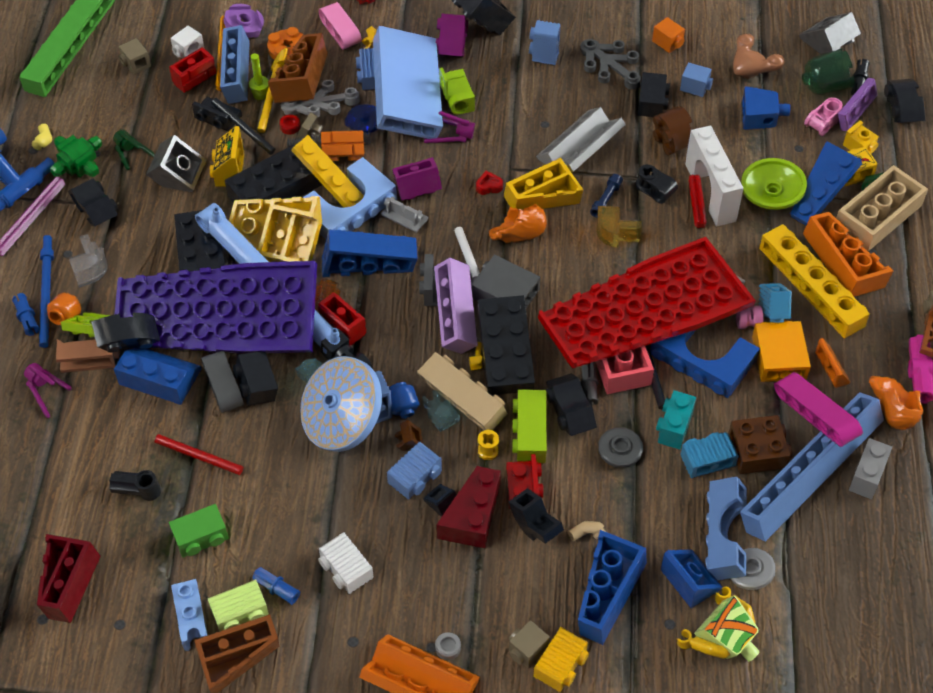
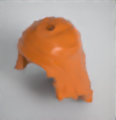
(520, 225)
(899, 406)

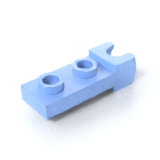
(189, 612)

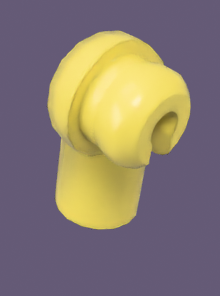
(43, 138)

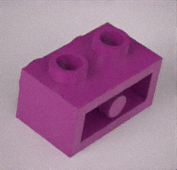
(417, 179)

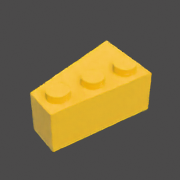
(545, 186)

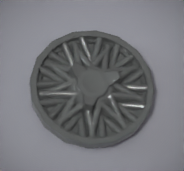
(620, 447)

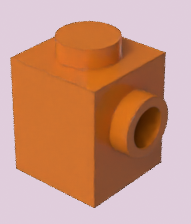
(668, 35)

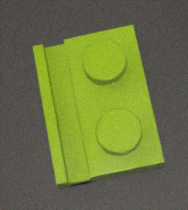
(81, 324)

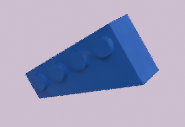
(367, 253)
(610, 583)

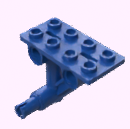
(19, 184)

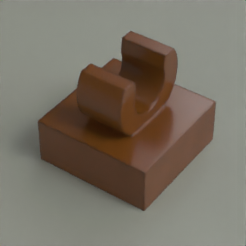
(409, 434)

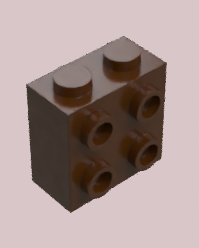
(760, 444)

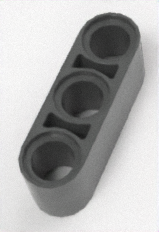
(222, 381)

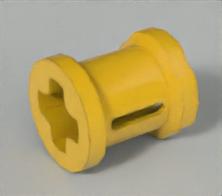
(488, 445)

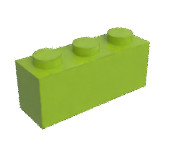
(530, 425)

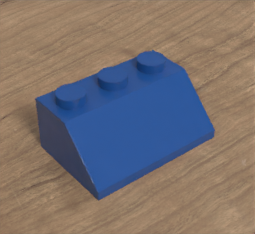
(156, 374)

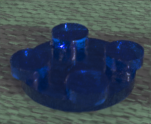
(362, 118)

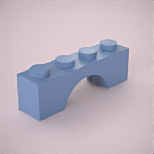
(725, 501)

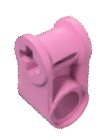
(824, 116)

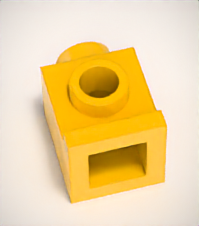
(860, 136)

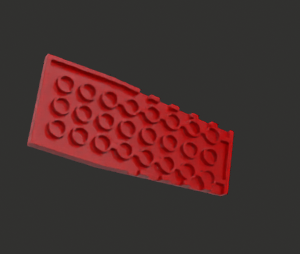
(647, 304)

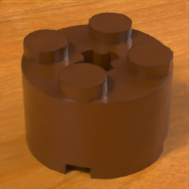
(673, 129)

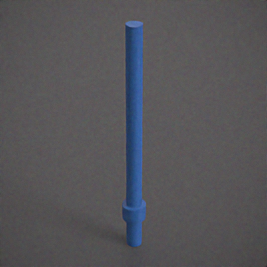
(46, 257)

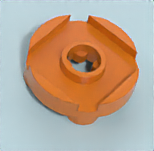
(279, 39)

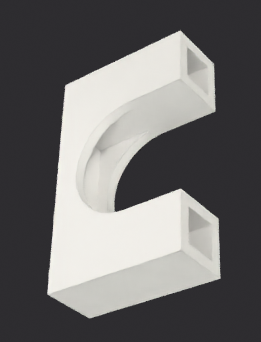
(708, 158)

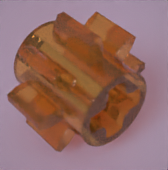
(325, 288)

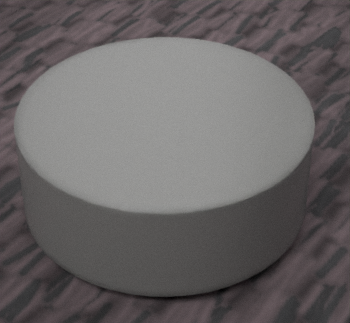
(448, 646)

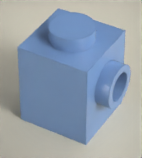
(696, 79)

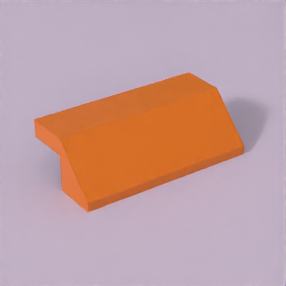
(408, 669)

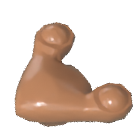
(751, 63)

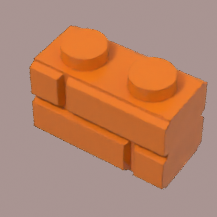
(342, 144)

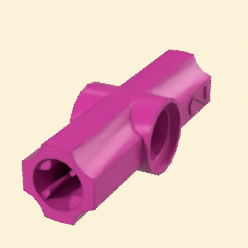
(920, 369)

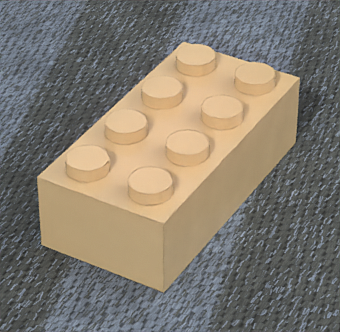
(882, 206)

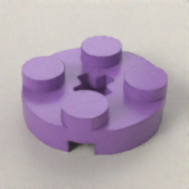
(252, 22)

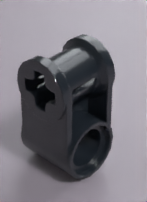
(656, 185)

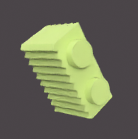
(238, 605)

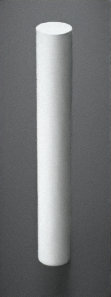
(467, 251)

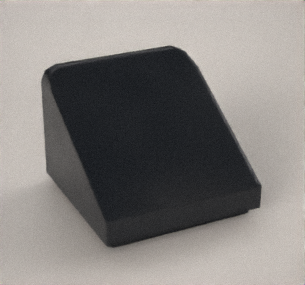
(440, 498)

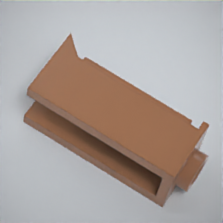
(84, 356)

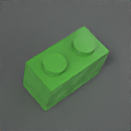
(199, 530)

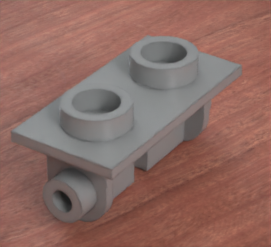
(403, 214)

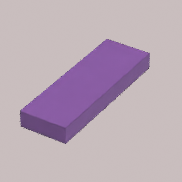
(857, 104)

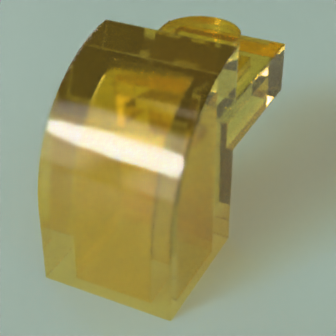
(612, 229)

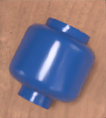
(403, 400)

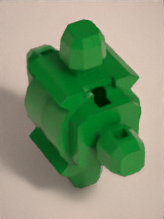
(76, 156)

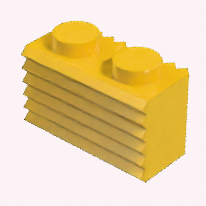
(561, 659)

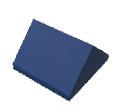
(689, 576)

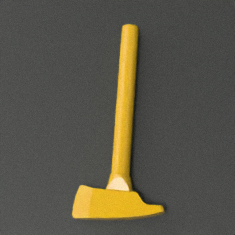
(278, 62)

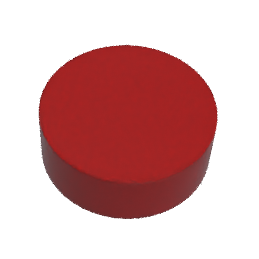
(289, 124)

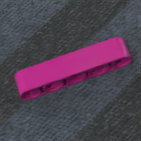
(818, 409)

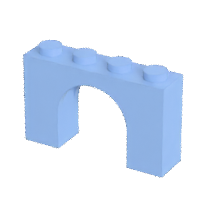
(375, 190)

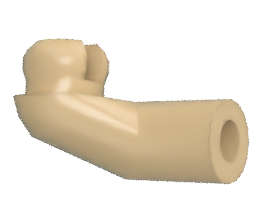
(585, 528)

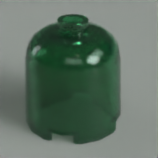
(828, 72)

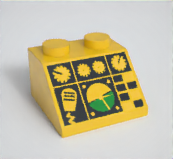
(227, 157)

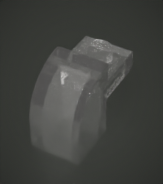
(90, 265)

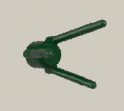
(127, 142)

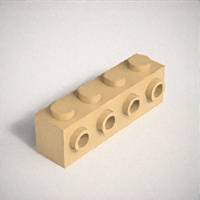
(462, 392)

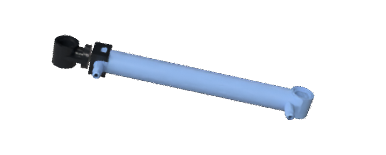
(213, 221)

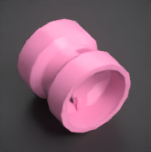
(749, 317)

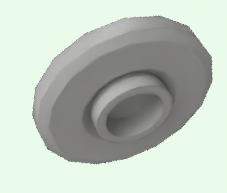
(759, 570)

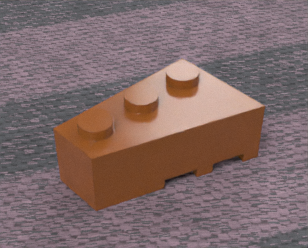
(235, 651)

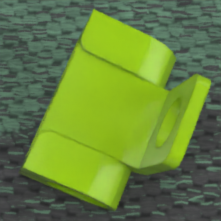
(457, 91)

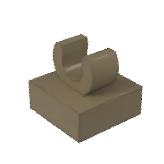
(309, 127)

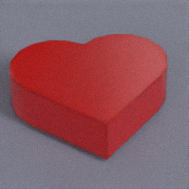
(489, 183)

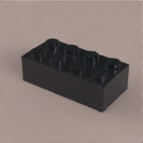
(274, 177)
(195, 246)
(505, 345)

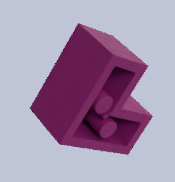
(452, 34)

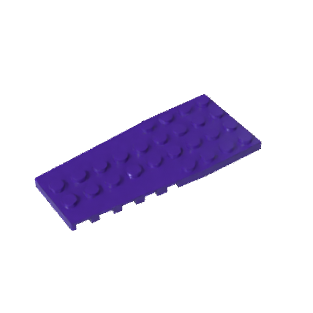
(228, 307)

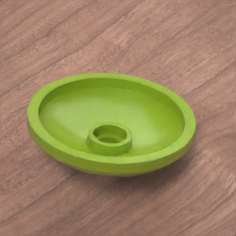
(774, 183)

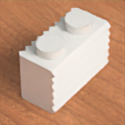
(345, 563)

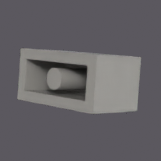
(870, 468)

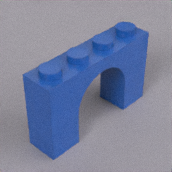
(720, 374)

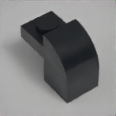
(533, 518)

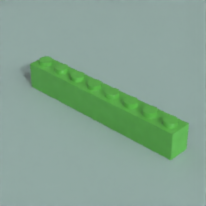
(63, 45)

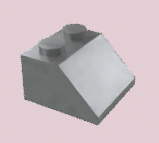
(831, 33)
(176, 165)

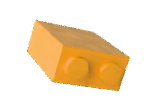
(781, 350)

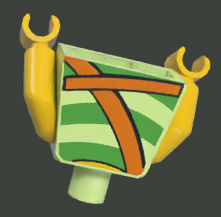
(726, 630)

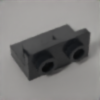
(209, 114)

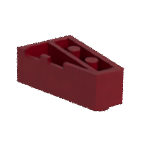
(472, 510)
(65, 576)

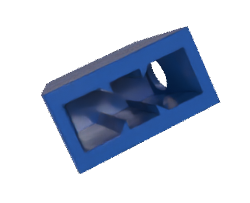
(761, 108)

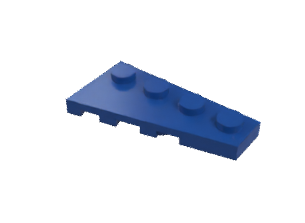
(826, 179)

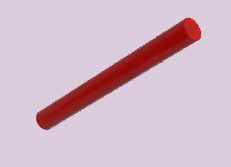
(199, 454)

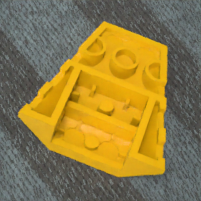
(280, 227)

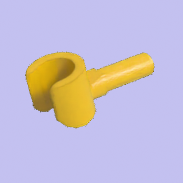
(476, 361)

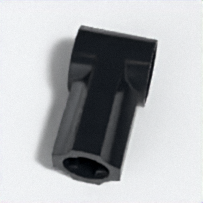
(135, 484)

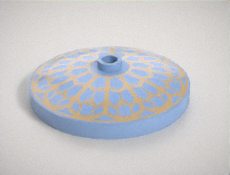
(341, 404)

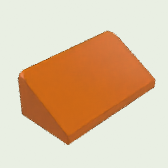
(831, 364)

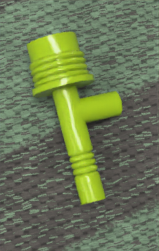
(259, 83)

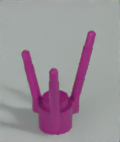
(464, 129)
(38, 377)

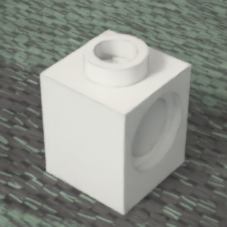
(186, 42)

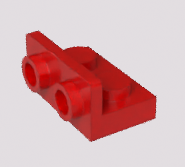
(523, 476)

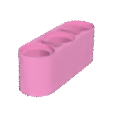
(340, 25)

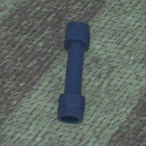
(613, 184)

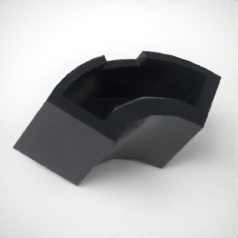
(904, 100)
(91, 199)
(129, 332)
(571, 405)

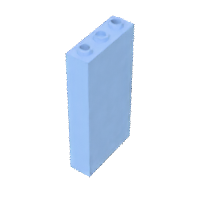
(407, 83)

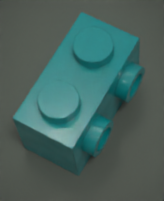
(676, 419)

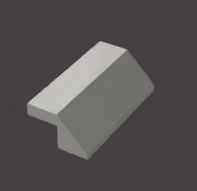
(581, 139)

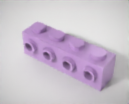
(455, 306)

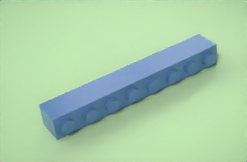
(807, 472)

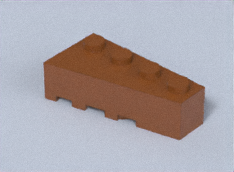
(301, 70)

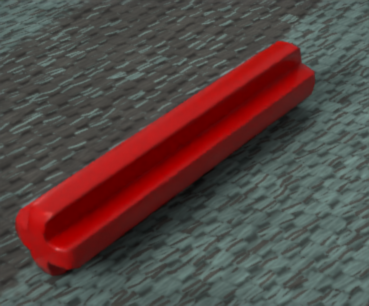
(697, 201)

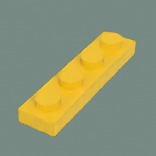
(327, 172)

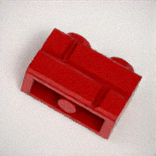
(192, 69)
(342, 316)

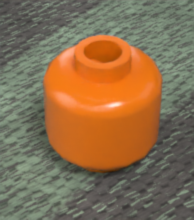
(63, 307)

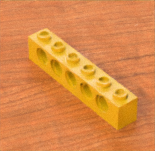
(814, 281)

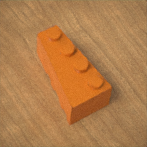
(845, 255)

